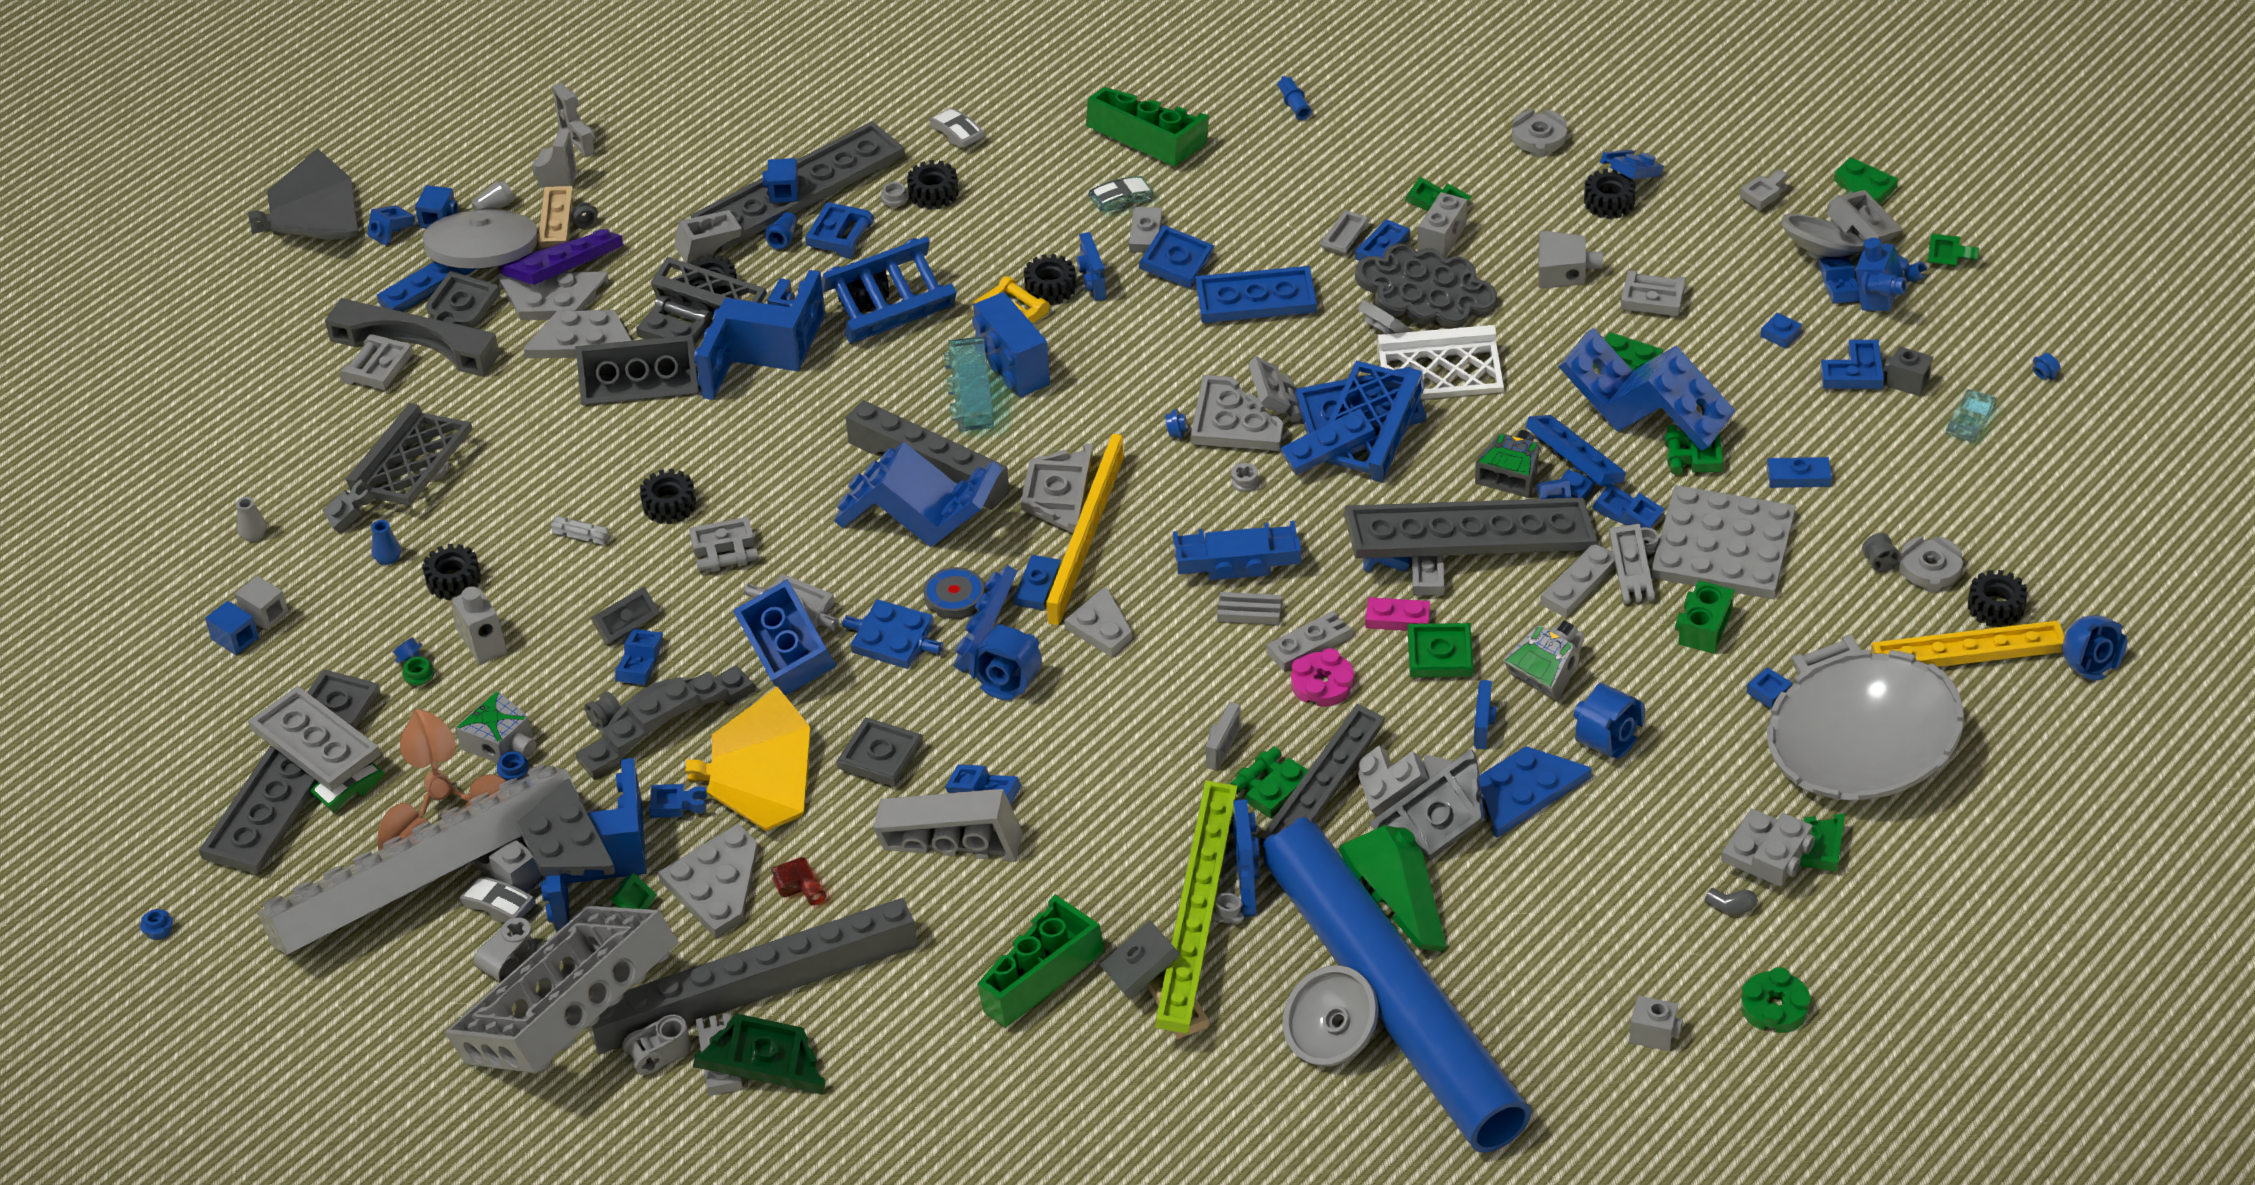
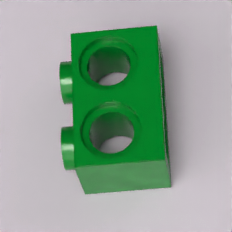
(1705, 616)

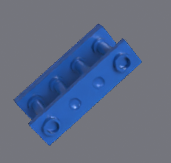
(886, 315)

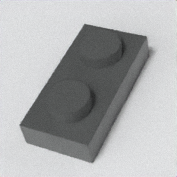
(624, 615)

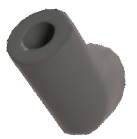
(1732, 903)

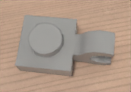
(1763, 191)

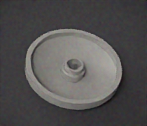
(480, 238)

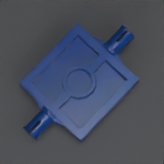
(892, 634)

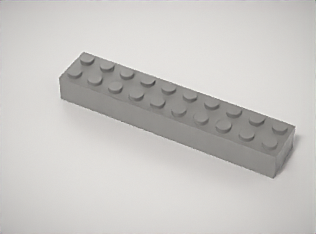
(406, 862)

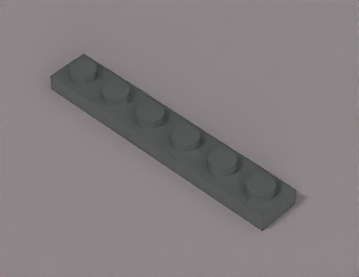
(1328, 770)

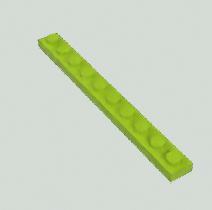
(1196, 907)

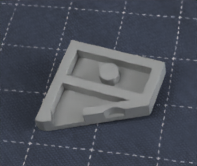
(1100, 623)

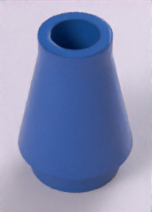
(781, 232)
(385, 546)

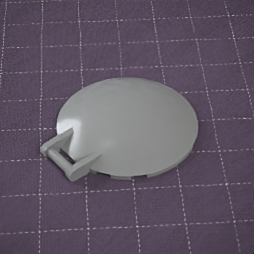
(1863, 722)

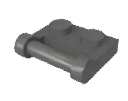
(660, 325)

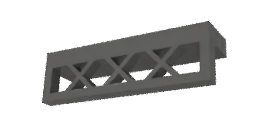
(700, 296)

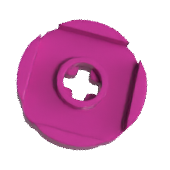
(1319, 664)

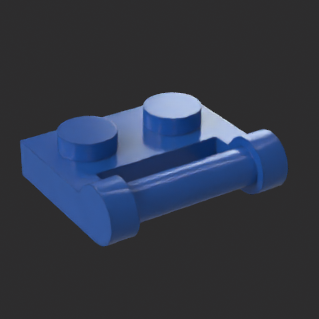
(832, 223)

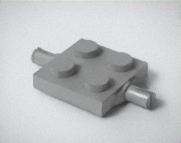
(814, 600)

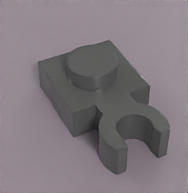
(346, 506)

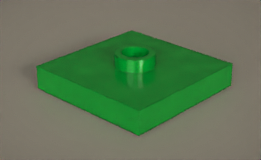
(1440, 650)

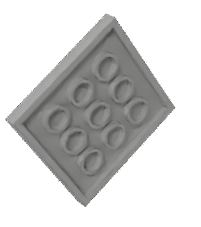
(1723, 541)

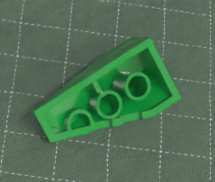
(1399, 876)

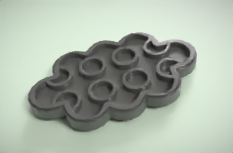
(1425, 286)

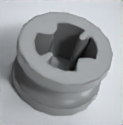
(1244, 477)

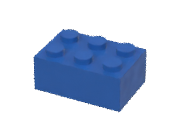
(1012, 344)
(784, 638)

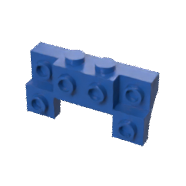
(1237, 551)

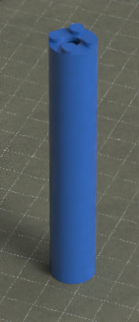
(1409, 999)

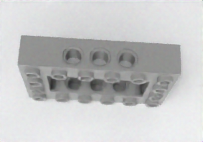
(589, 951)

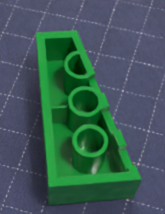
(1147, 125)
(1041, 961)

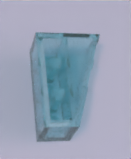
(969, 384)

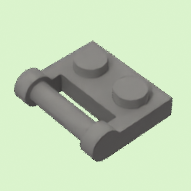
(1653, 294)
(383, 365)

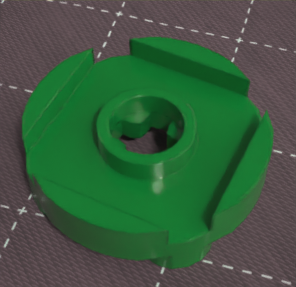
(1779, 985)

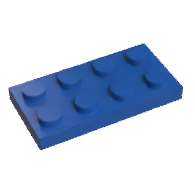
(1255, 294)
(1319, 401)

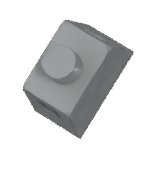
(1564, 259)
(470, 613)

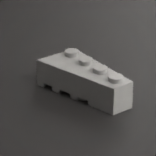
(950, 823)

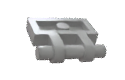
(1273, 389)
(723, 537)

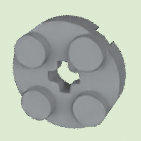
(1539, 132)
(1931, 576)

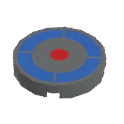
(953, 592)

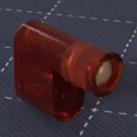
(798, 877)

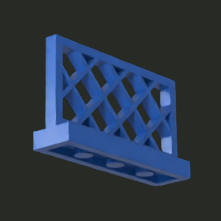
(1395, 420)

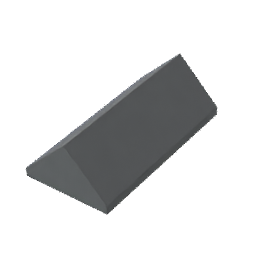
(637, 369)

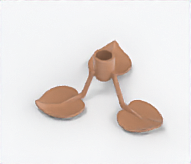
(421, 744)

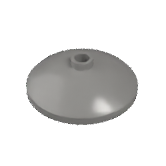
(1821, 236)
(1319, 1005)

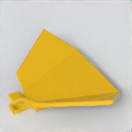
(759, 762)

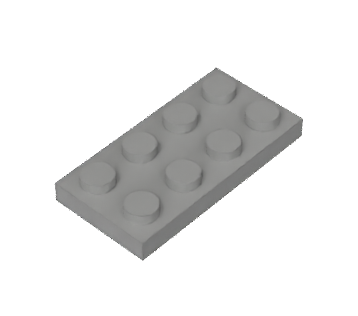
(314, 738)

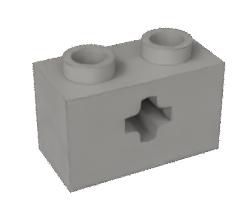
(1443, 223)

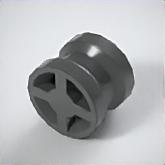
(1881, 552)
(602, 710)

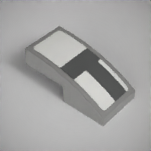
(957, 126)
(497, 898)

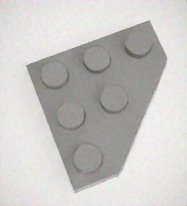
(1233, 418)
(715, 879)

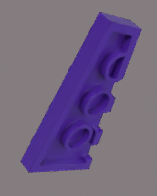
(562, 257)

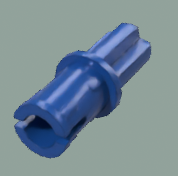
(1294, 98)

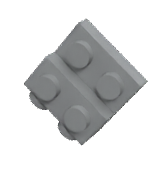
(1864, 214)
(1769, 846)

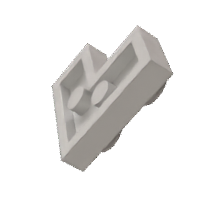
(568, 118)
(1382, 320)
(1389, 783)

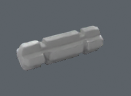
(580, 530)

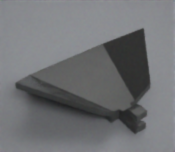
(310, 202)

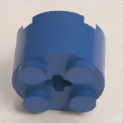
(1006, 662)
(1608, 721)

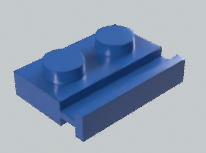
(1633, 165)
(1092, 266)

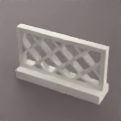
(1437, 346)

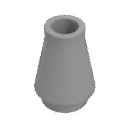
(494, 197)
(250, 522)

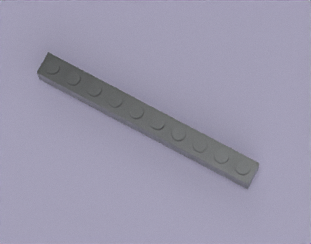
(760, 972)

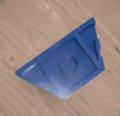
(1526, 785)
(1246, 849)

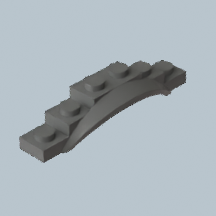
(656, 706)

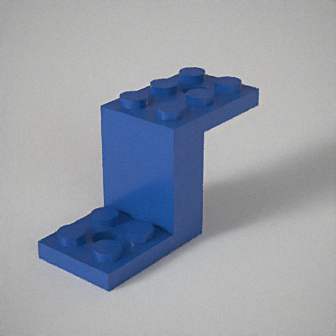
(760, 334)
(1663, 382)
(917, 494)
(622, 837)

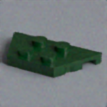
(763, 1053)

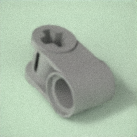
(505, 953)
(659, 1044)

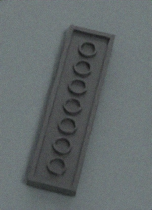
(819, 176)
(1469, 527)
(279, 787)

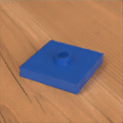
(1176, 256)

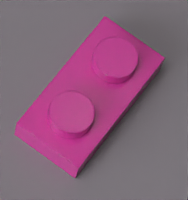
(1396, 613)

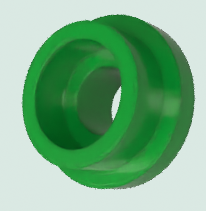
(417, 671)

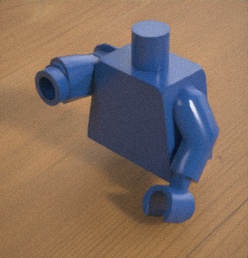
(1881, 275)

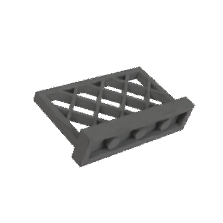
(395, 448)

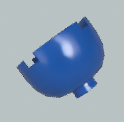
(2094, 646)

